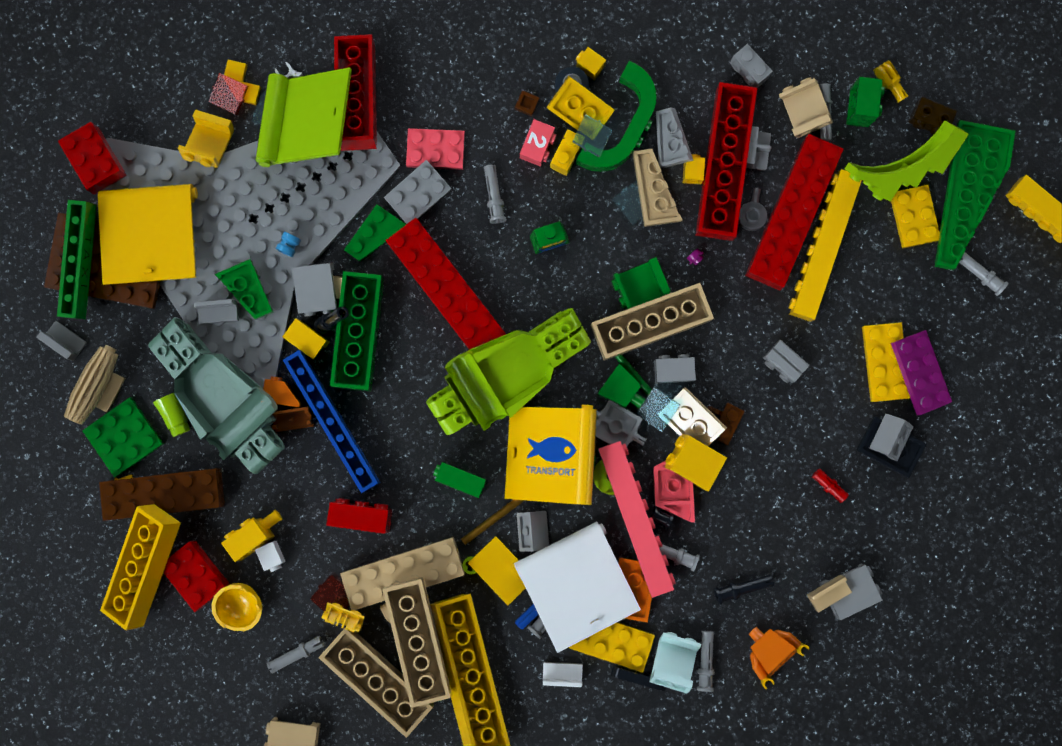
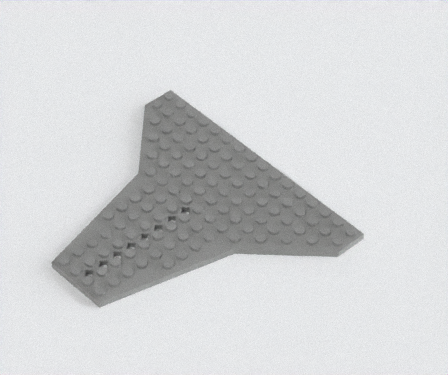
(227, 237)

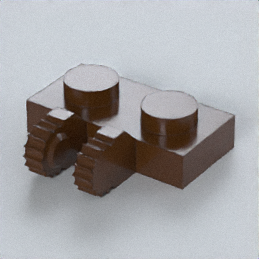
(730, 418)

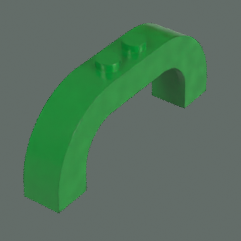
(642, 84)

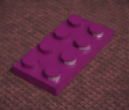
(921, 372)

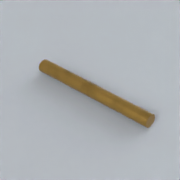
(491, 520)

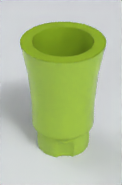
(172, 414)

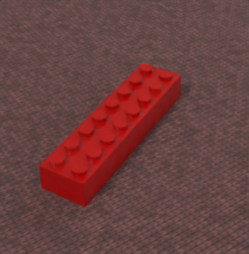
(726, 161)
(794, 212)
(444, 285)

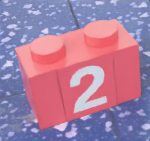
(537, 143)

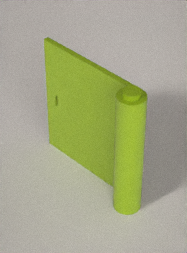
(303, 117)

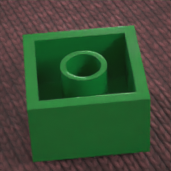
(864, 102)

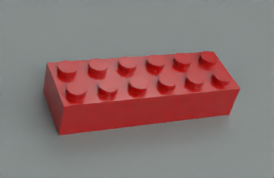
(360, 116)

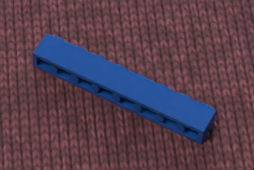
(331, 421)

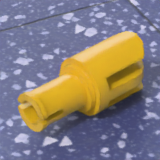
(890, 80)

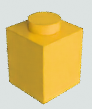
(590, 62)
(694, 170)

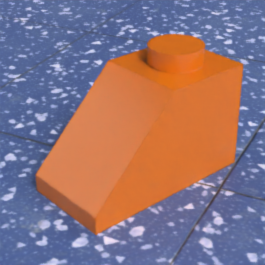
(281, 392)

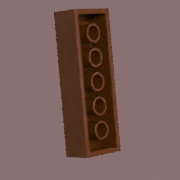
(169, 492)

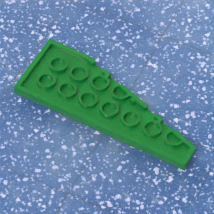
(971, 184)

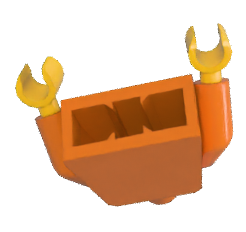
(772, 651)

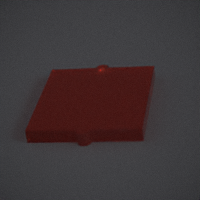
(228, 93)
(331, 592)

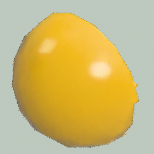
(237, 607)

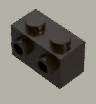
(930, 115)

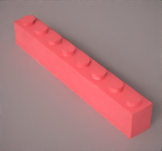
(636, 520)

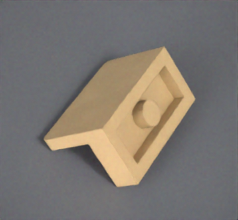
(829, 593)

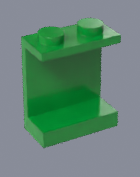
(640, 284)

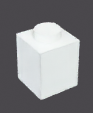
(270, 556)

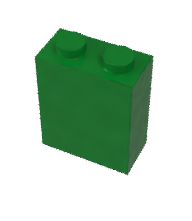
(459, 479)

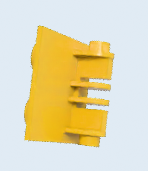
(336, 612)

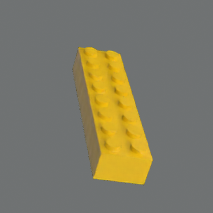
(469, 673)

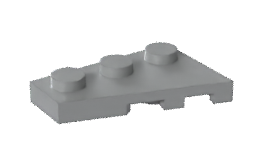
(671, 139)

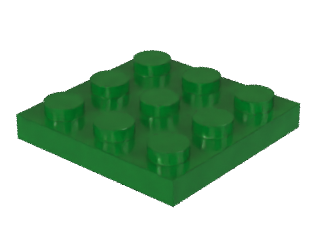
(123, 437)

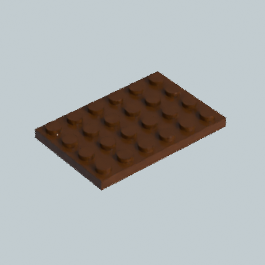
(137, 293)

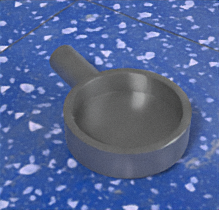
(753, 214)

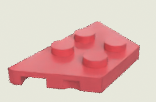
(673, 493)

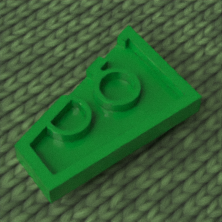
(373, 233)
(247, 288)

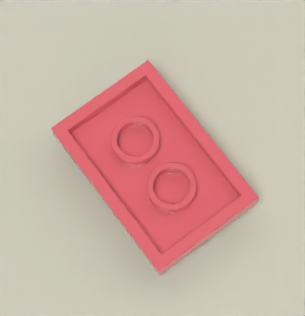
(439, 147)

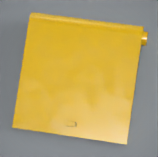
(146, 233)

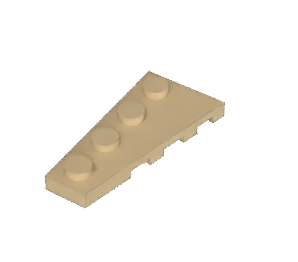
(655, 198)

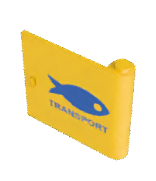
(551, 455)

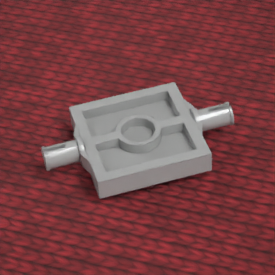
(617, 425)

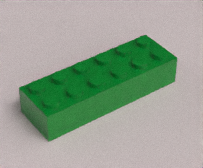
(358, 332)

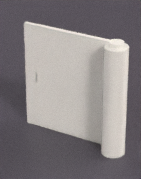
(576, 585)

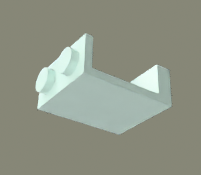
(674, 662)

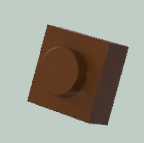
(527, 103)

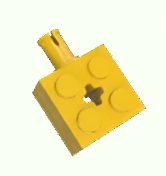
(251, 536)

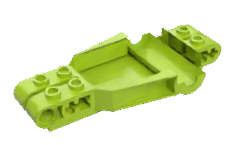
(505, 372)

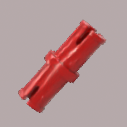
(830, 485)

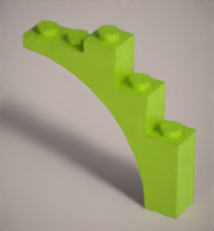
(910, 170)

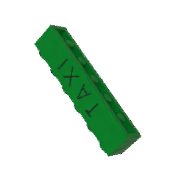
(76, 259)

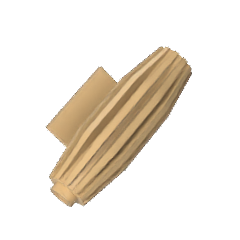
(95, 386)

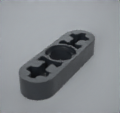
(634, 677)

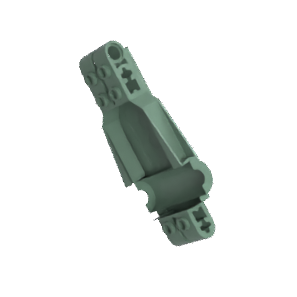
(218, 397)

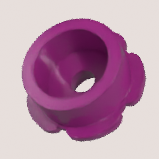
(695, 257)

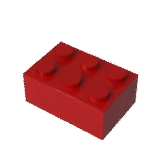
(92, 158)
(359, 516)
(194, 575)

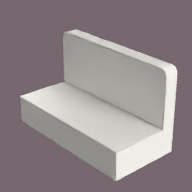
(562, 674)

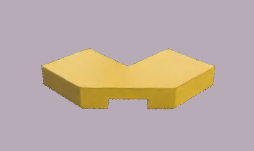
(237, 71)

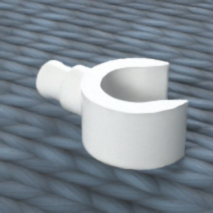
(292, 73)

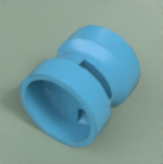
(290, 240)

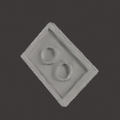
(417, 192)

